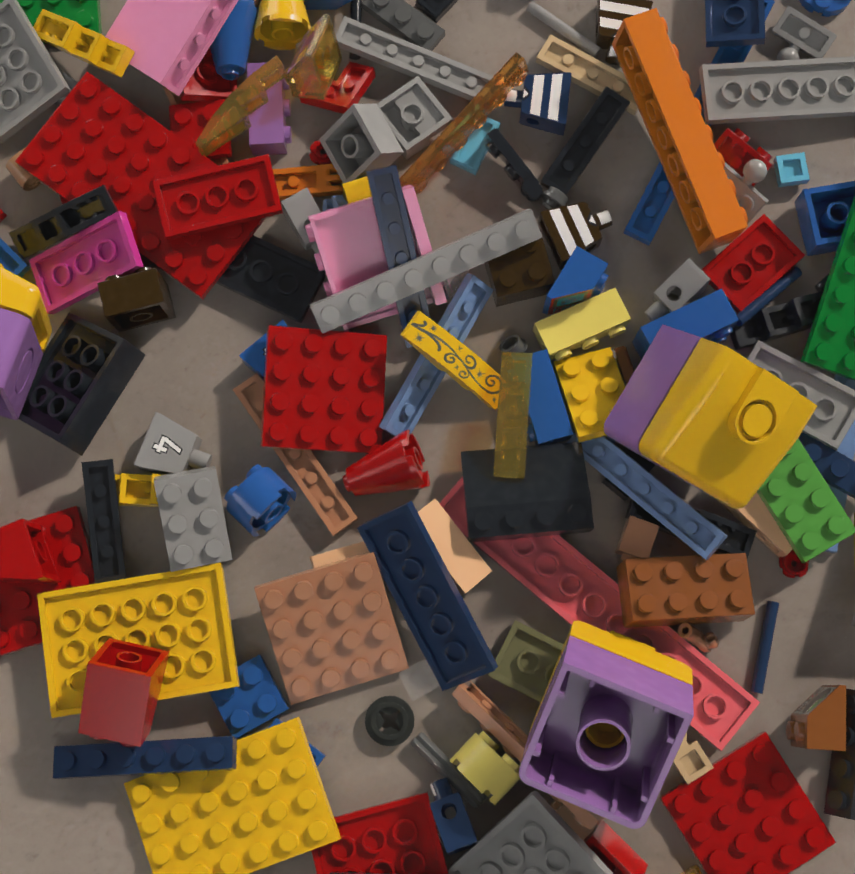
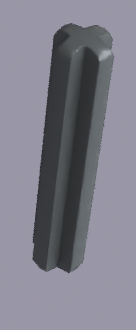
(447, 769)

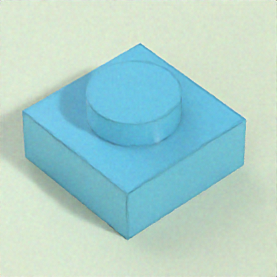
(791, 169)

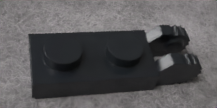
(515, 167)

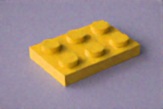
(590, 390)

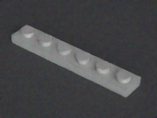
(410, 59)

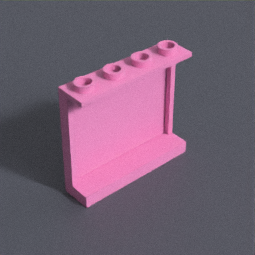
(169, 36)
(354, 251)

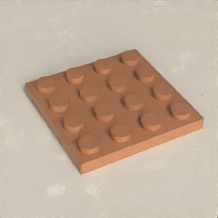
(331, 627)

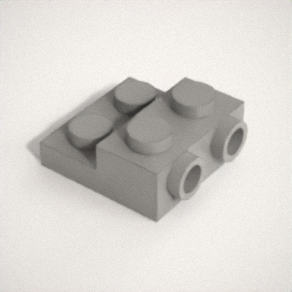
(414, 116)

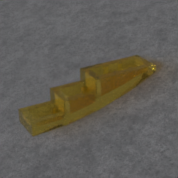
(233, 114)
(513, 415)

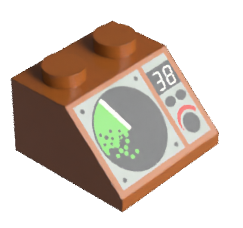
(820, 720)

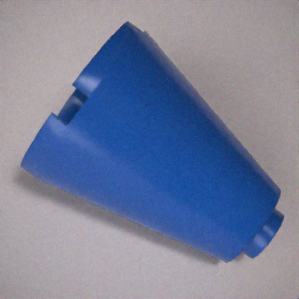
(234, 40)

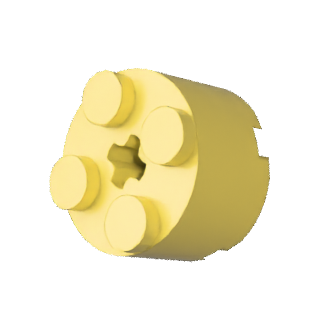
(486, 767)

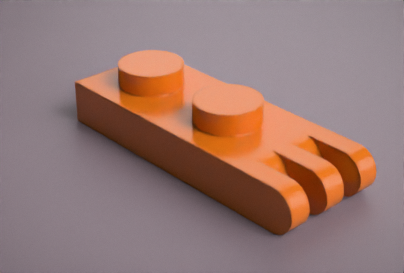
(315, 178)

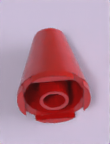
(388, 468)

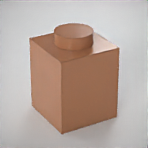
(636, 538)

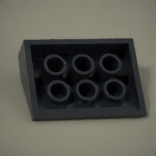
(79, 382)
(545, 503)

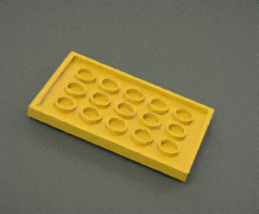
(164, 610)
(238, 816)

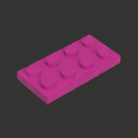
(80, 262)

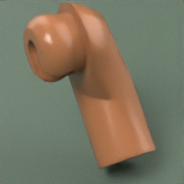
(697, 638)

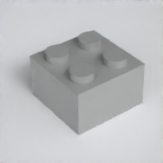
(360, 142)

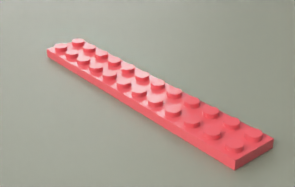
(586, 594)

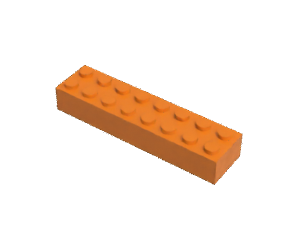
(679, 131)

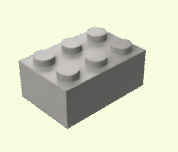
(192, 518)

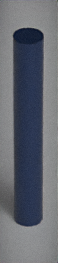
(771, 293)
(764, 647)

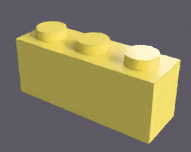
(582, 325)

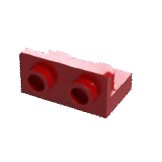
(738, 152)

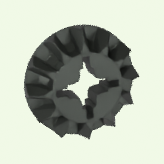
(374, 721)

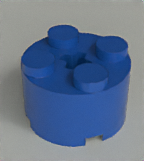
(259, 500)

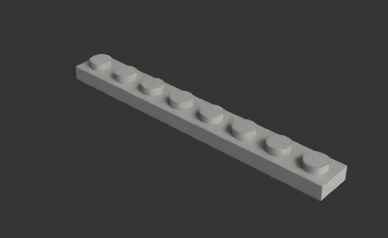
(426, 270)

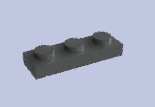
(406, 22)

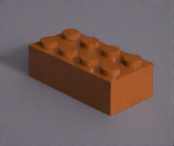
(684, 590)

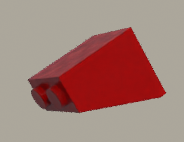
(26, 554)
(122, 692)

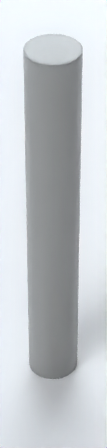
(563, 29)

